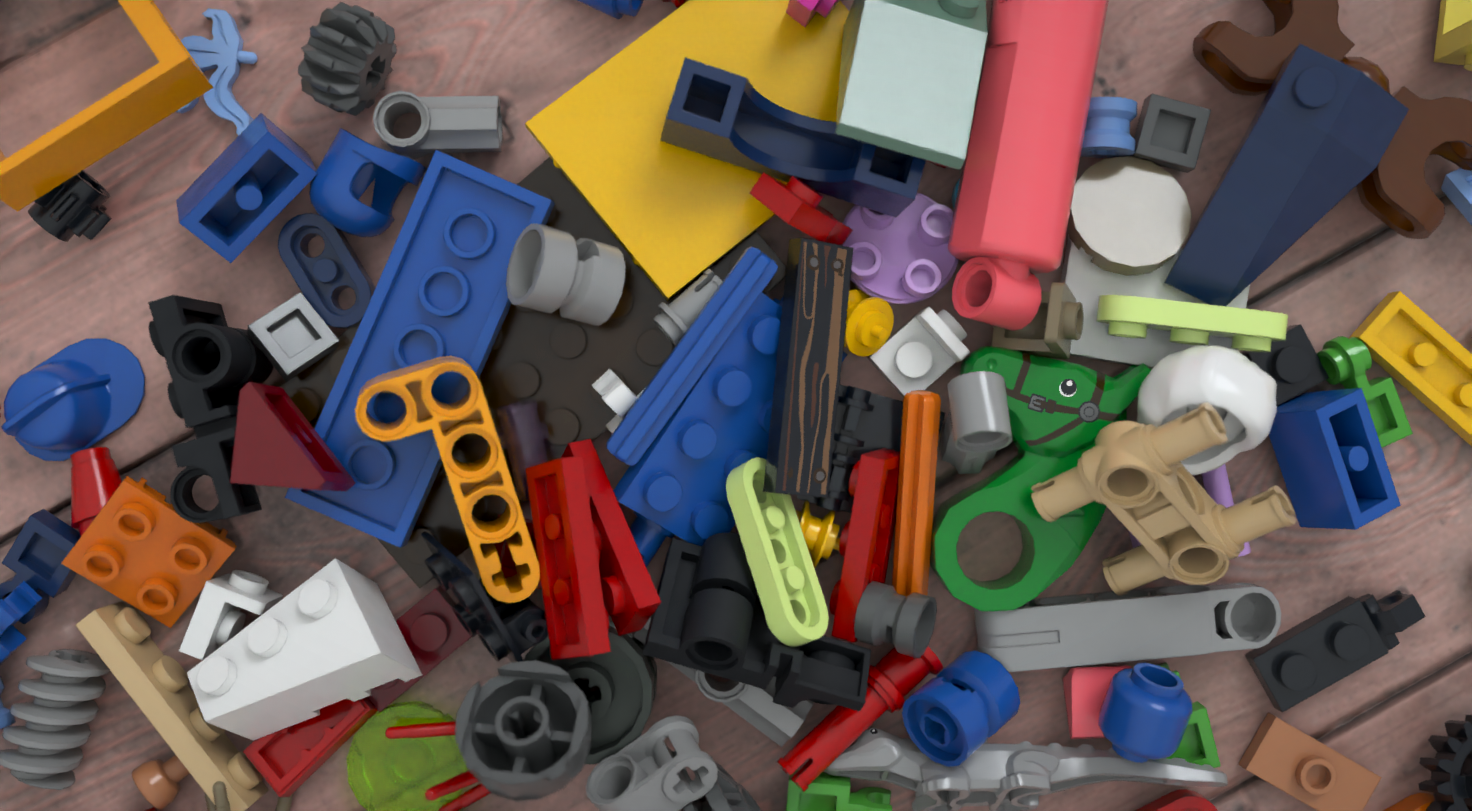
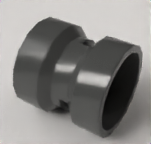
(895, 619)

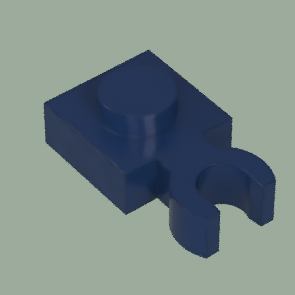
(38, 559)

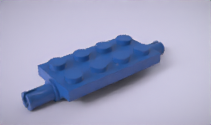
(716, 428)

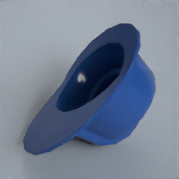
(74, 399)

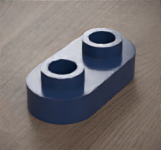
(328, 274)

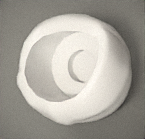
(1224, 379)

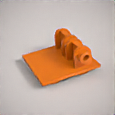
(149, 552)

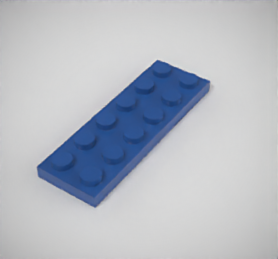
(433, 300)

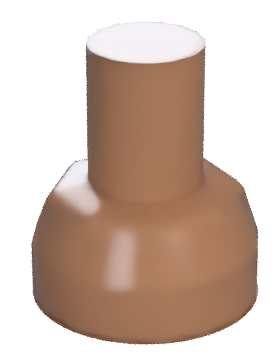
(160, 780)

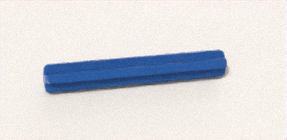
(691, 356)

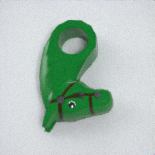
(1053, 420)

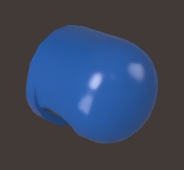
(346, 175)

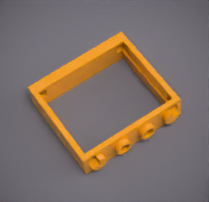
(111, 119)

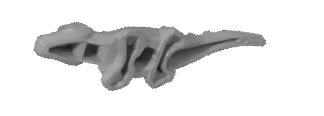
(1005, 774)

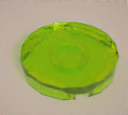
(398, 771)

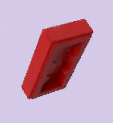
(299, 750)

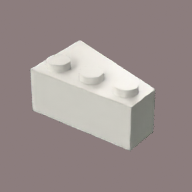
(303, 654)

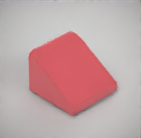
(1084, 696)

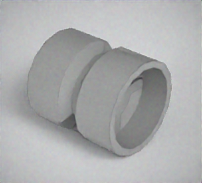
(557, 272)

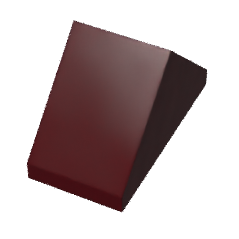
(280, 446)

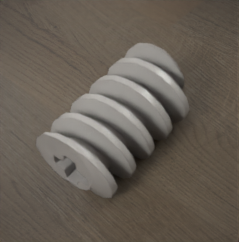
(55, 718)

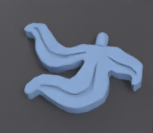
(226, 55)

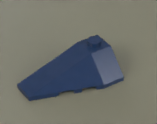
(1298, 159)

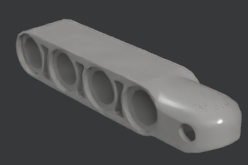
(1130, 626)

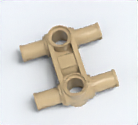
(1159, 501)

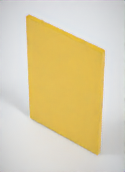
(660, 200)

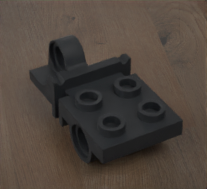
(206, 372)
(718, 626)

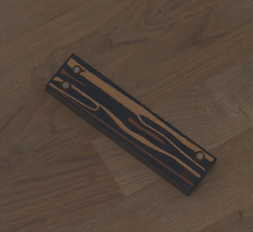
(808, 368)

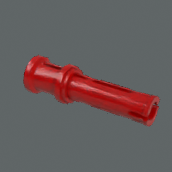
(886, 688)

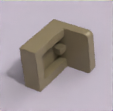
(1051, 329)

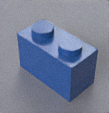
(245, 188)
(1332, 460)

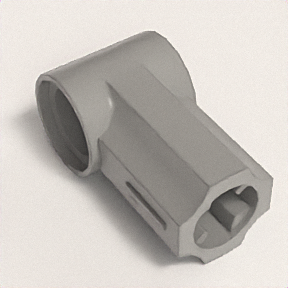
(447, 123)
(976, 421)

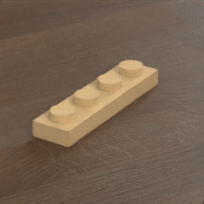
(162, 694)

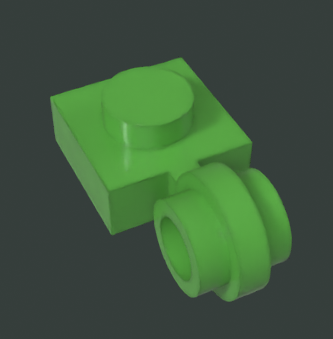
(1346, 364)

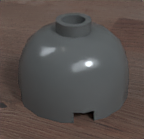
(525, 731)

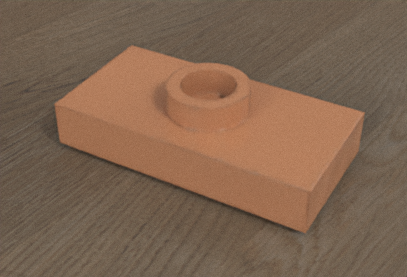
(1307, 768)

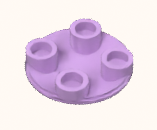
(902, 255)

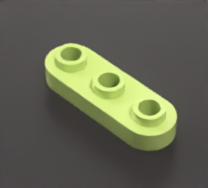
(1191, 322)
(777, 556)

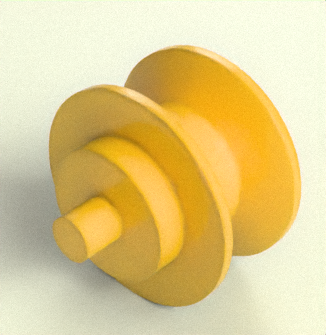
(867, 323)
(818, 533)

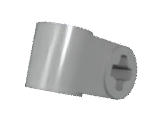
(650, 774)

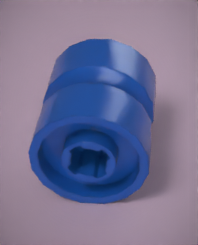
(961, 708)

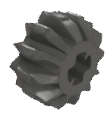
(347, 58)

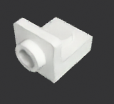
(921, 351)
(219, 614)

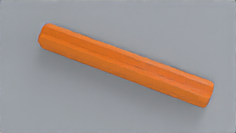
(916, 492)

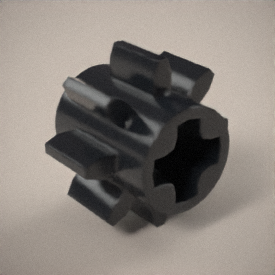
(72, 208)

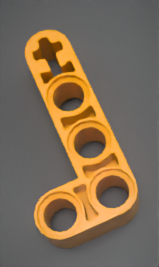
(466, 480)

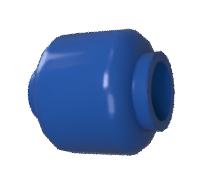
(1145, 712)

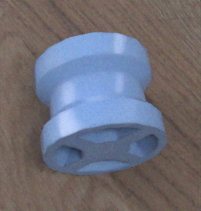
(1109, 128)

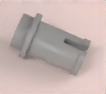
(681, 313)

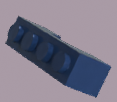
(734, 123)

